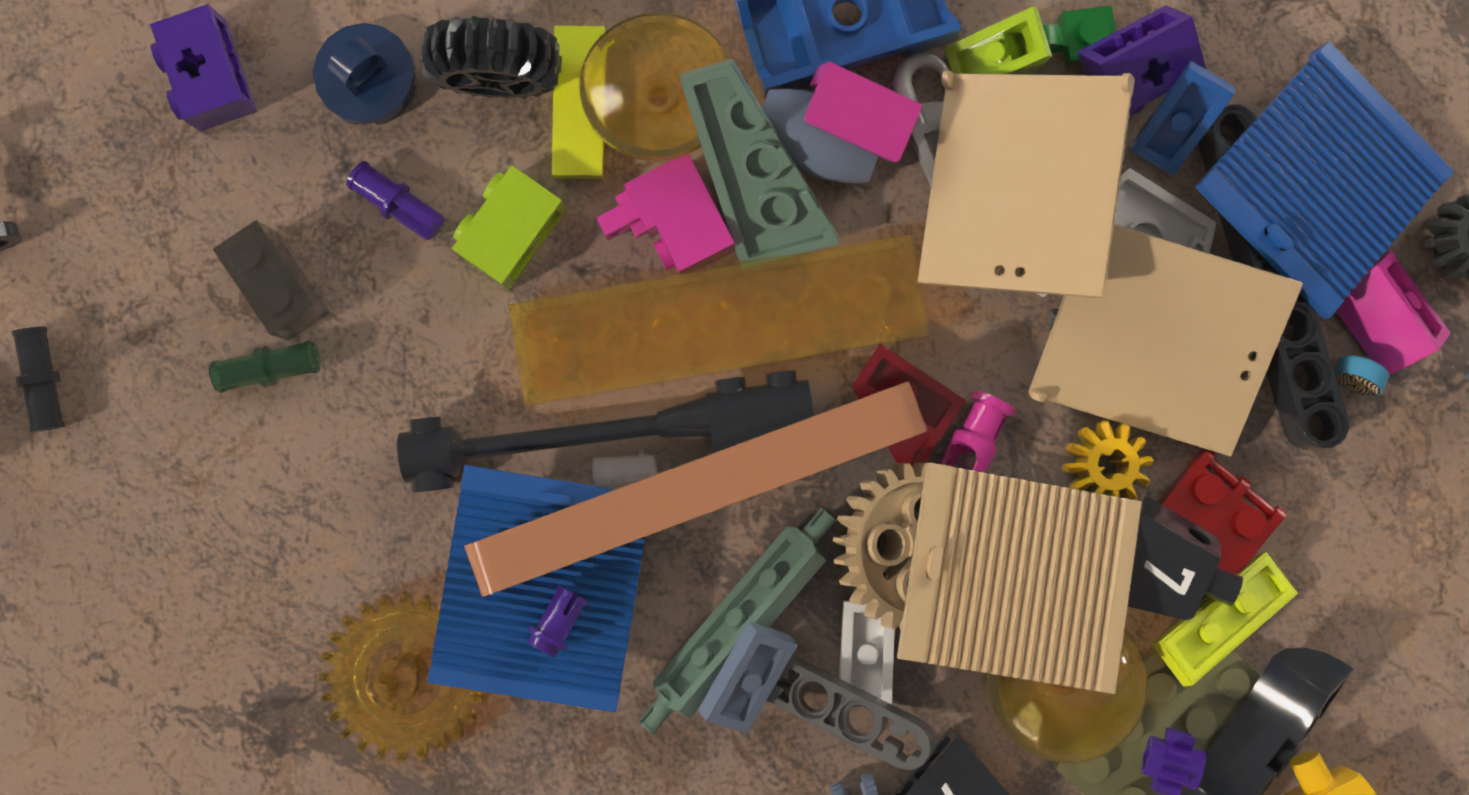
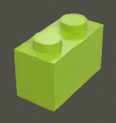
(508, 226)

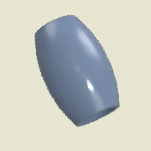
(813, 150)

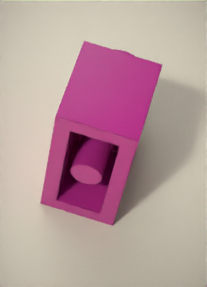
(676, 207)

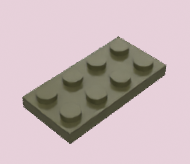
(1193, 709)

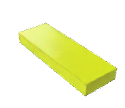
(575, 145)
(1217, 629)

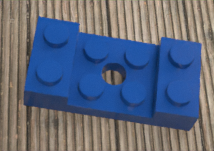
(797, 36)

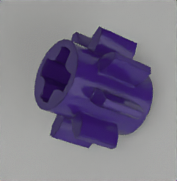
(1173, 762)

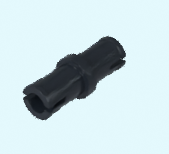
(38, 378)

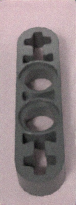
(835, 715)

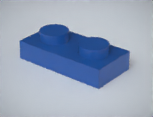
(1182, 118)

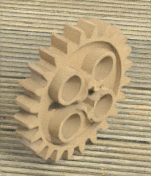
(890, 510)

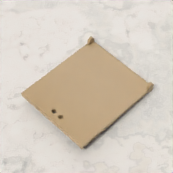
(1026, 182)
(1168, 342)
(1019, 579)

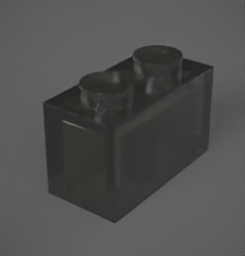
(271, 280)

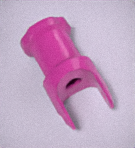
(979, 431)

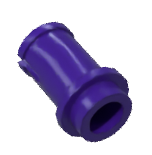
(557, 622)

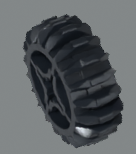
(490, 57)

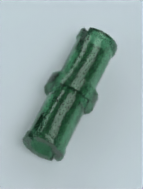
(264, 366)

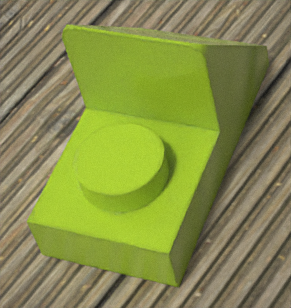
(1008, 47)

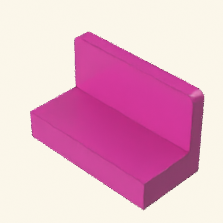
(861, 111)
(1392, 317)

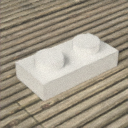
(866, 652)

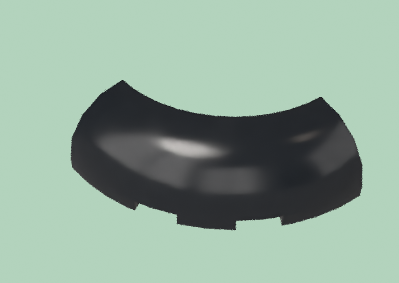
(1272, 722)

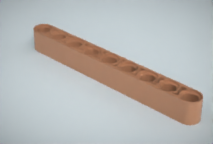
(695, 489)

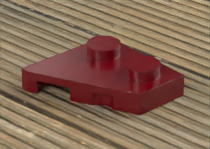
(935, 400)

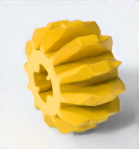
(1104, 443)

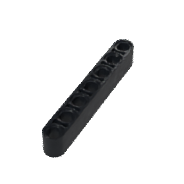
(1307, 343)

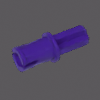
(395, 201)

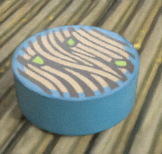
(1361, 375)

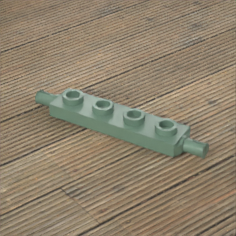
(756, 598)

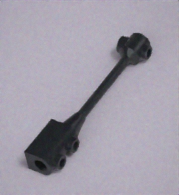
(730, 415)

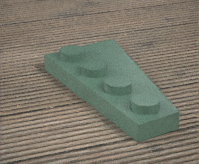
(755, 177)

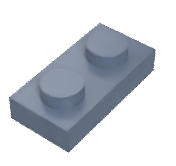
(747, 677)

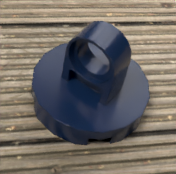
(365, 74)

